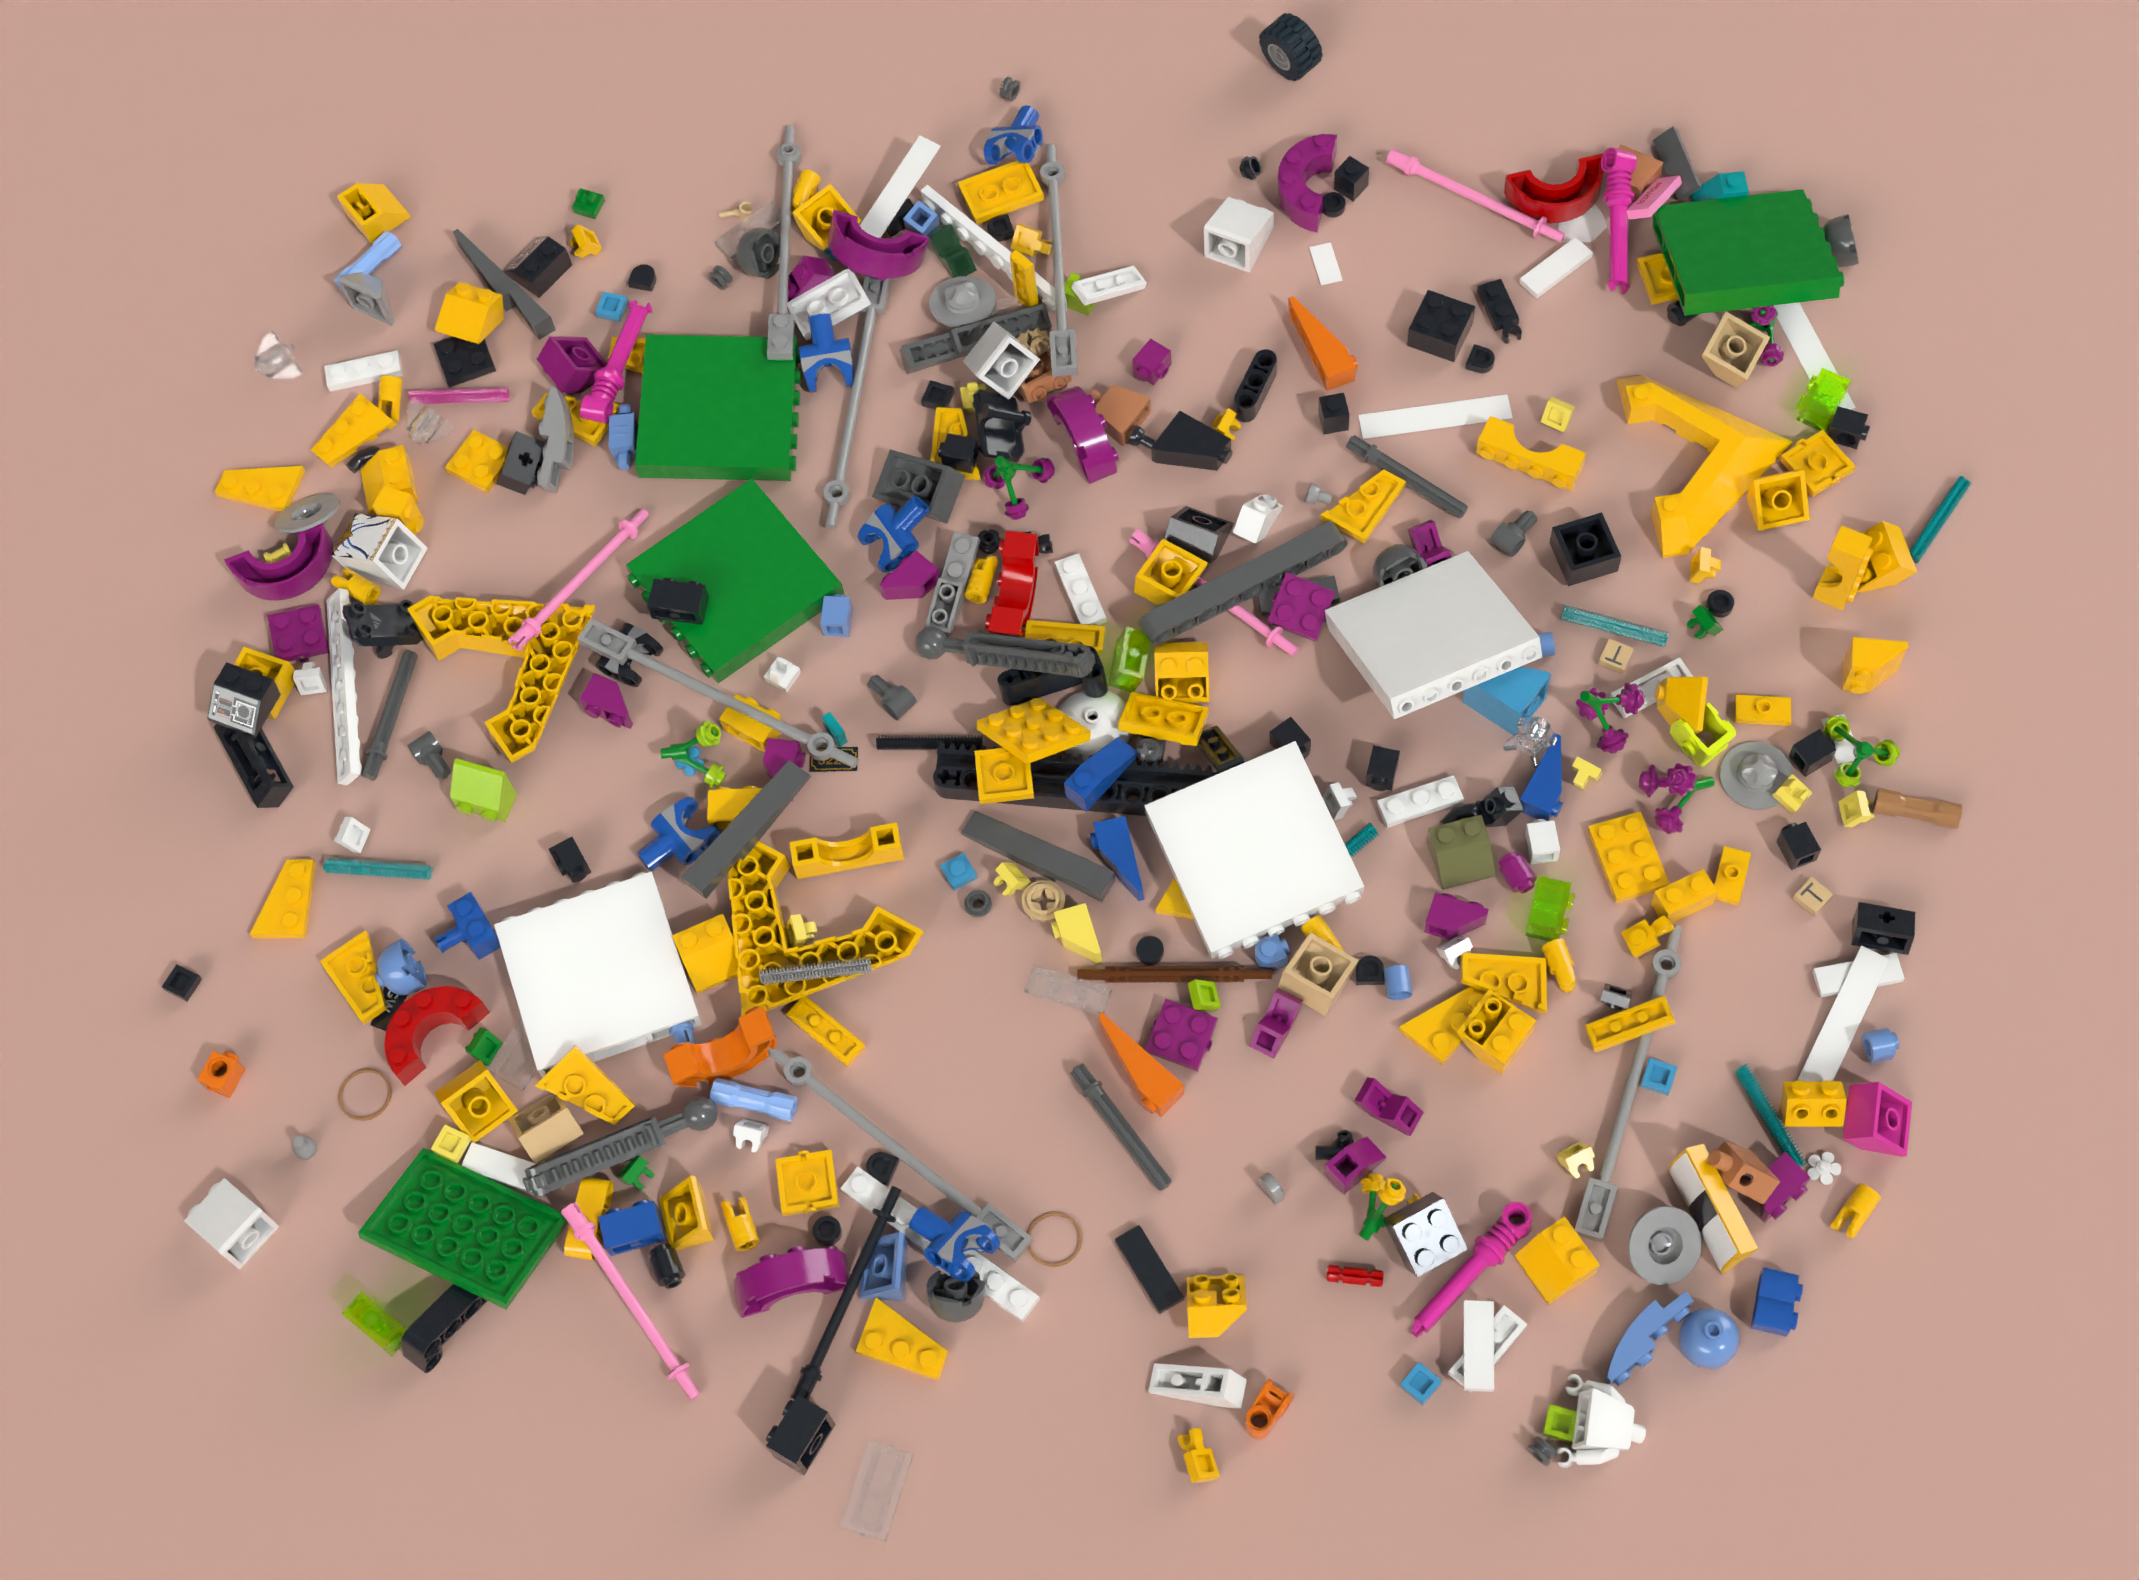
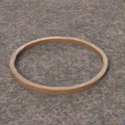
(351, 1076)
(1077, 1250)

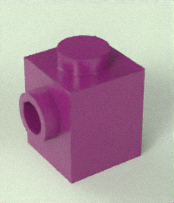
(1152, 362)

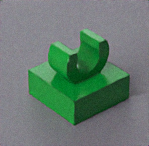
(588, 203)
(1707, 622)
(483, 1046)
(632, 1171)

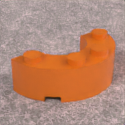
(725, 1056)

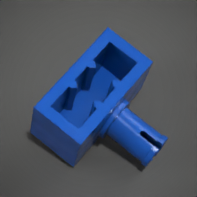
(471, 927)

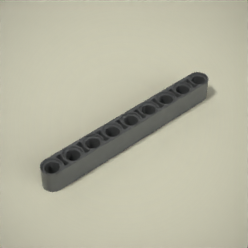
(1242, 583)

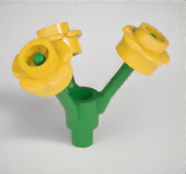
(1390, 1192)

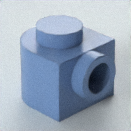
(1271, 952)
(1880, 1045)

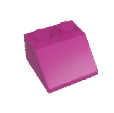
(1877, 1119)

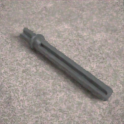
(1413, 480)
(379, 746)
(1121, 1127)

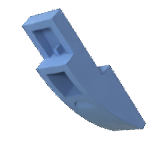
(1636, 1344)

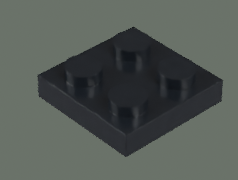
(463, 360)

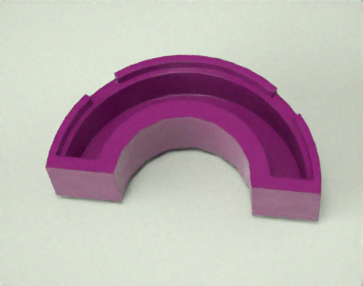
(1297, 166)
(874, 255)
(1086, 432)
(289, 576)
(790, 1274)

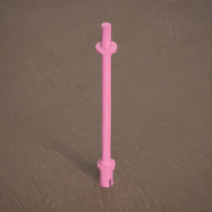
(1412, 166)
(532, 626)
(1273, 636)
(585, 1231)

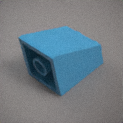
(1509, 696)

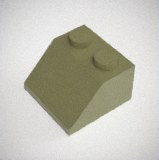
(1461, 852)

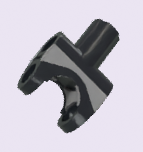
(623, 673)

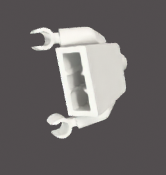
(1601, 1424)

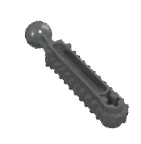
(1009, 652)
(697, 1114)

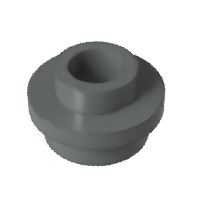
(978, 896)

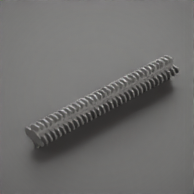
(815, 971)

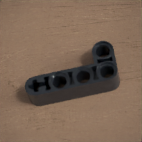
(1023, 685)
(427, 1334)

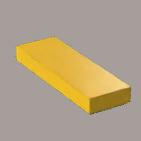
(1024, 279)
(1630, 1023)
(825, 1030)

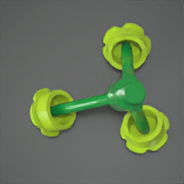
(707, 735)
(1848, 773)

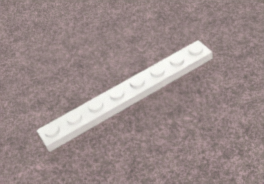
(982, 242)
(343, 690)
(998, 1284)

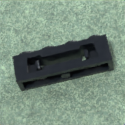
(251, 759)

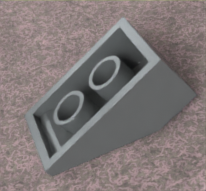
(930, 481)

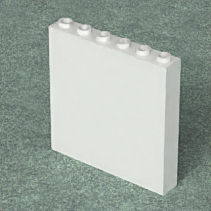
(1433, 634)
(1254, 850)
(597, 972)

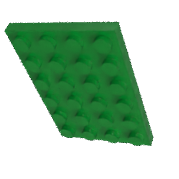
(464, 1228)

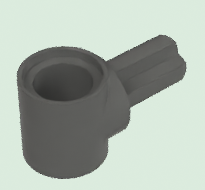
(1511, 536)
(895, 699)
(1150, 749)
(429, 752)

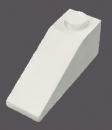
(1198, 1384)

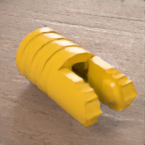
(805, 188)
(390, 394)
(981, 579)
(358, 586)
(1320, 928)
(1560, 964)
(1859, 1207)
(742, 1226)

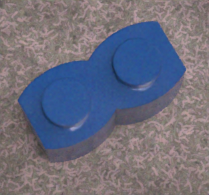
(1775, 1302)

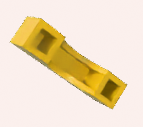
(1557, 466)
(1850, 559)
(819, 857)

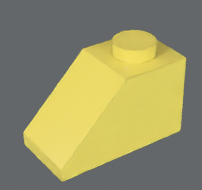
(1077, 932)

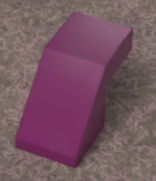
(1427, 543)
(1276, 1024)
(1388, 1108)

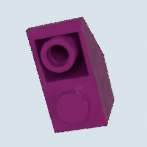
(807, 275)
(911, 579)
(604, 700)
(779, 752)
(1453, 917)
(1353, 1164)
(1792, 1185)

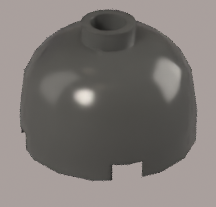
(1842, 241)
(759, 252)
(1396, 563)
(953, 1298)

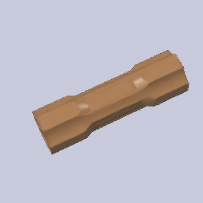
(1938, 812)

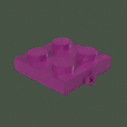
(1300, 606)
(298, 633)
(1181, 1035)

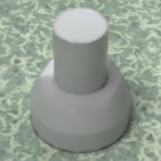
(1314, 495)
(304, 1147)

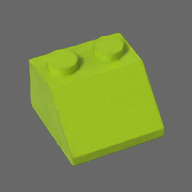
(481, 791)

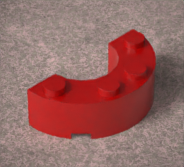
(1556, 201)
(1016, 584)
(420, 1016)

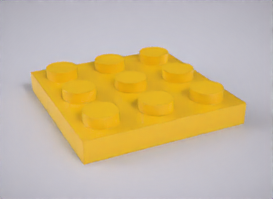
(1033, 730)

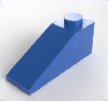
(1099, 773)
(1544, 790)
(1116, 851)

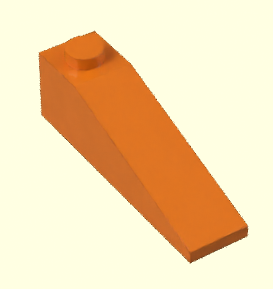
(1326, 351)
(1152, 1082)

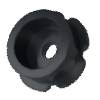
(1250, 167)
(993, 545)

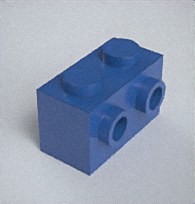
(632, 1227)

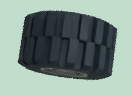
(1290, 46)

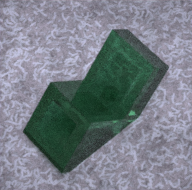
(950, 252)

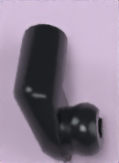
(361, 458)
(1460, 812)
(1328, 1152)

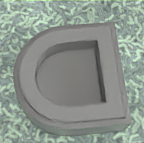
(1271, 1187)

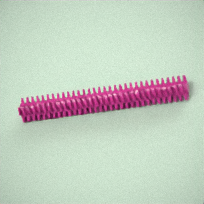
(461, 396)

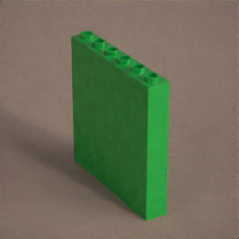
(1746, 252)
(717, 409)
(756, 574)

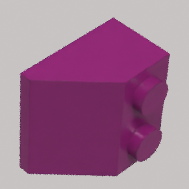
(571, 363)

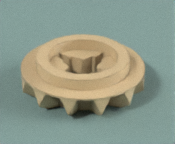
(1039, 339)
(1034, 893)

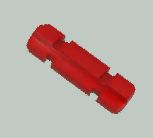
(1355, 1275)

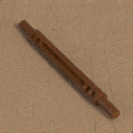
(1171, 974)

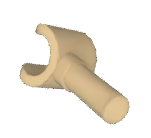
(743, 212)

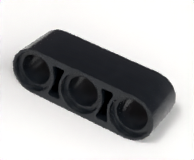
(1259, 376)

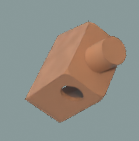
(1645, 172)
(1121, 411)
(1734, 1162)

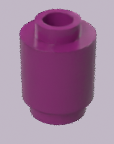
(1517, 872)

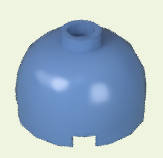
(399, 969)
(1709, 1338)

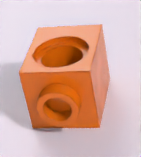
(227, 1082)

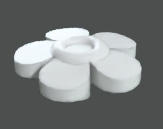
(1823, 1168)

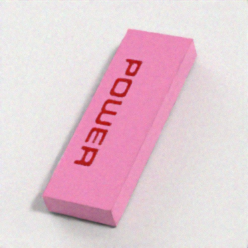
(1654, 197)

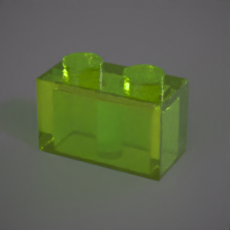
(1821, 402)
(1129, 660)
(1548, 909)
(375, 1323)

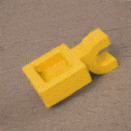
(1029, 241)
(1644, 936)
(1199, 1461)

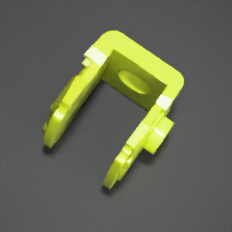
(1693, 747)

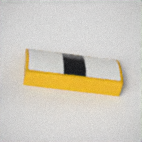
(1712, 1208)

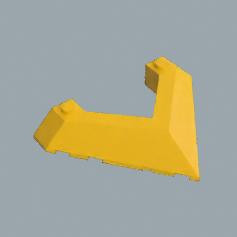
(1736, 456)
(486, 628)
(763, 940)

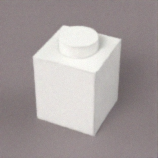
(1542, 841)

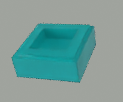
(834, 729)

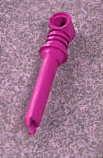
(1618, 196)
(609, 379)
(1487, 1253)

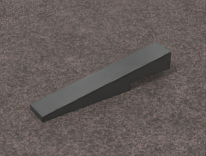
(512, 294)
(962, 340)
(745, 830)
(1040, 856)

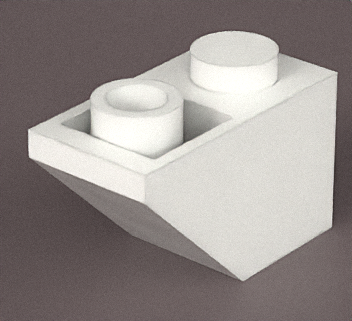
(1257, 518)

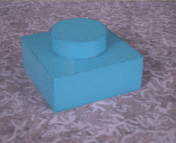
(611, 306)
(958, 871)
(1658, 1076)
(1420, 1383)

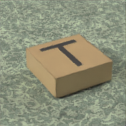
(1616, 656)
(1813, 896)

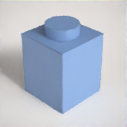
(921, 219)
(836, 615)

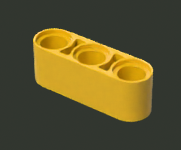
(593, 1200)

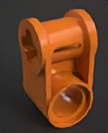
(1271, 1405)

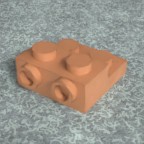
(1041, 381)

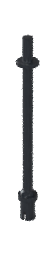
(812, 1371)

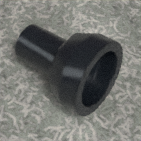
(1138, 437)

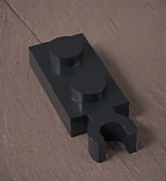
(1500, 309)

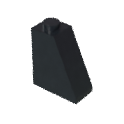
(1191, 444)

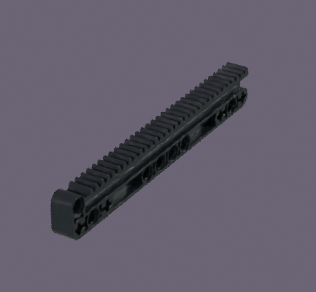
(1051, 774)

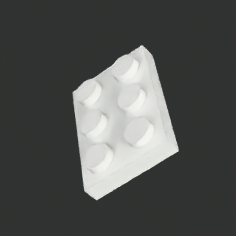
(838, 296)

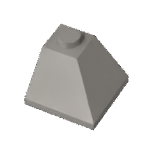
(367, 295)

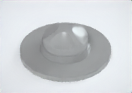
(962, 301)
(307, 513)
(1753, 774)
(1664, 1245)

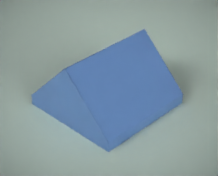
(886, 1269)

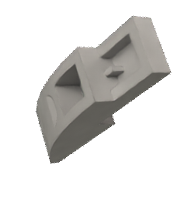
(558, 431)
(950, 588)

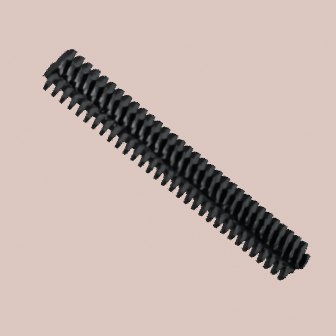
(927, 743)

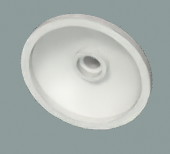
(1103, 729)

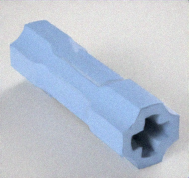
(379, 252)
(772, 1103)

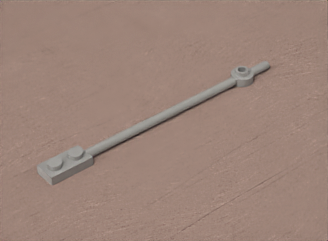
(877, 293)
(781, 325)
(1062, 340)
(621, 647)
(1600, 1193)
(1011, 1237)

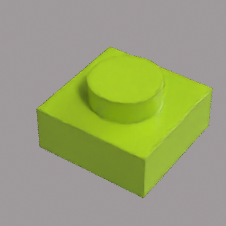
(1204, 995)
(1560, 1423)

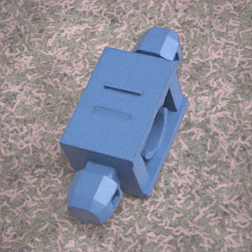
(623, 436)

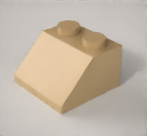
(1734, 350)
(1317, 973)
(545, 1127)

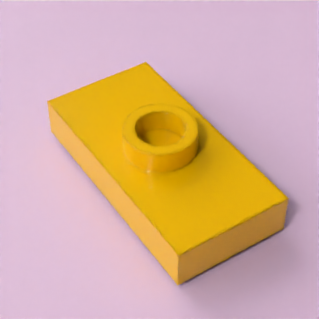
(1763, 710)
(1731, 875)

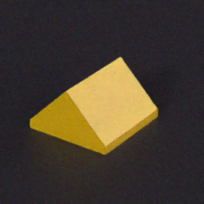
(816, 215)
(1779, 499)
(686, 1215)

